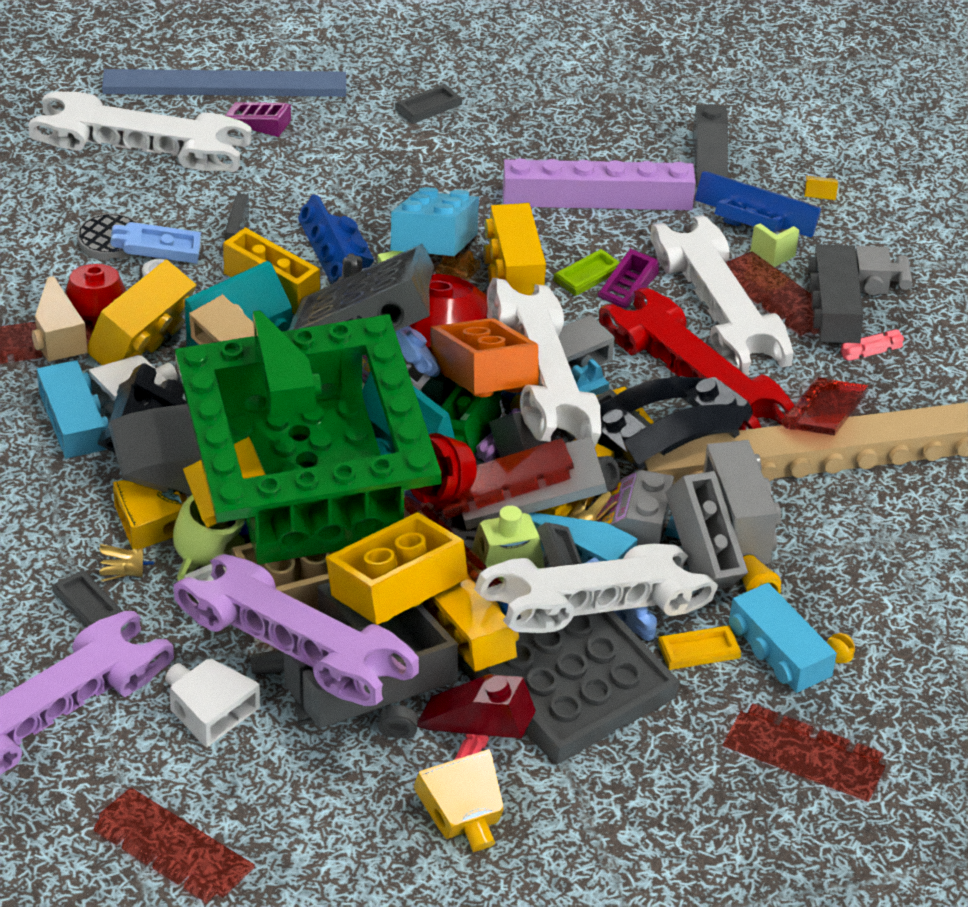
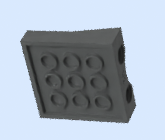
(390, 287)
(585, 681)

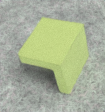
(772, 247)

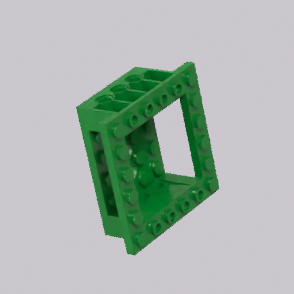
(352, 485)

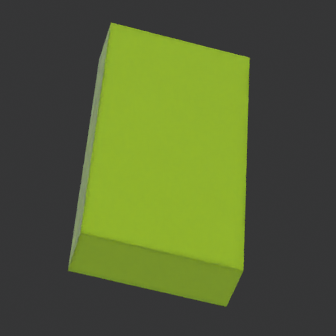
(586, 272)

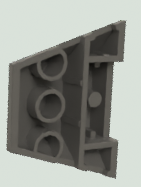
(155, 447)

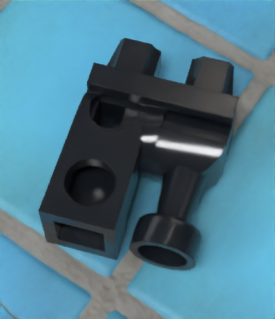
(141, 394)

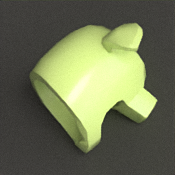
(200, 544)

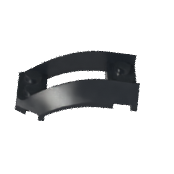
(714, 411)

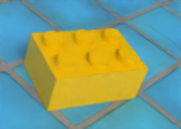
(514, 247)
(142, 315)
(397, 568)

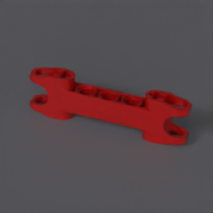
(663, 334)

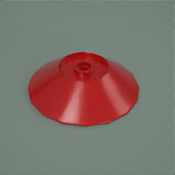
(451, 302)

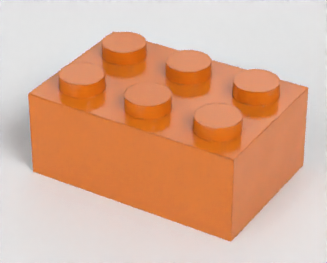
(485, 356)

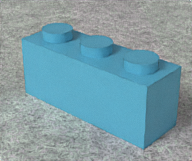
(72, 408)
(782, 638)

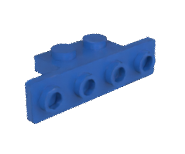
(753, 205)
(332, 237)

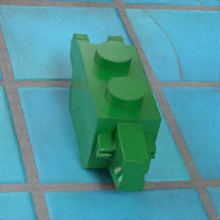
(472, 415)

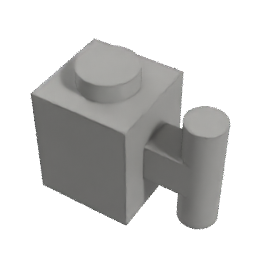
(877, 271)

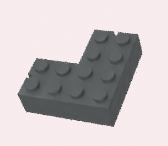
(413, 626)

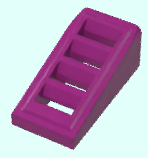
(265, 117)
(631, 261)

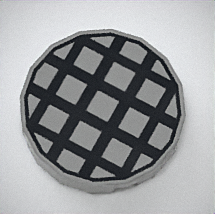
(95, 236)

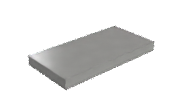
(585, 482)

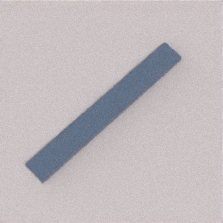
(224, 82)

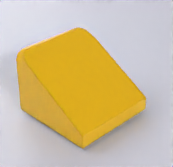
(821, 187)

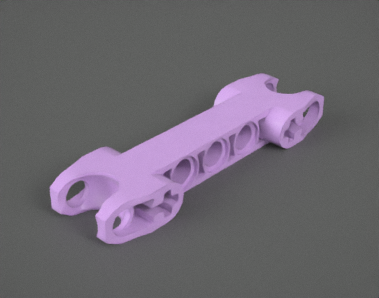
(338, 654)
(98, 663)

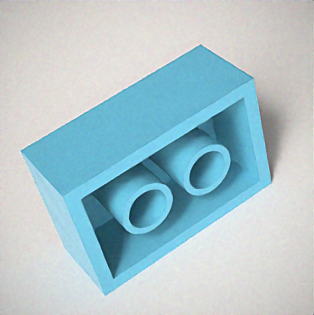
(437, 220)

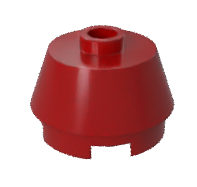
(93, 289)
(457, 471)

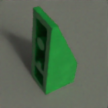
(284, 370)

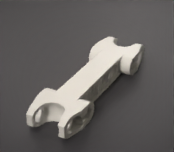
(190, 140)
(703, 261)
(556, 398)
(555, 594)

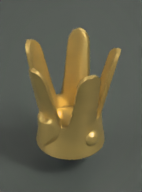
(591, 514)
(129, 565)

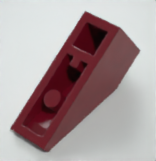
(481, 707)

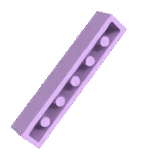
(599, 184)

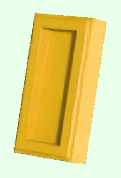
(699, 647)

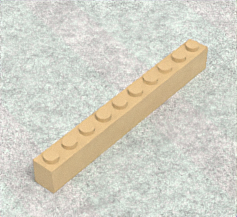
(859, 443)

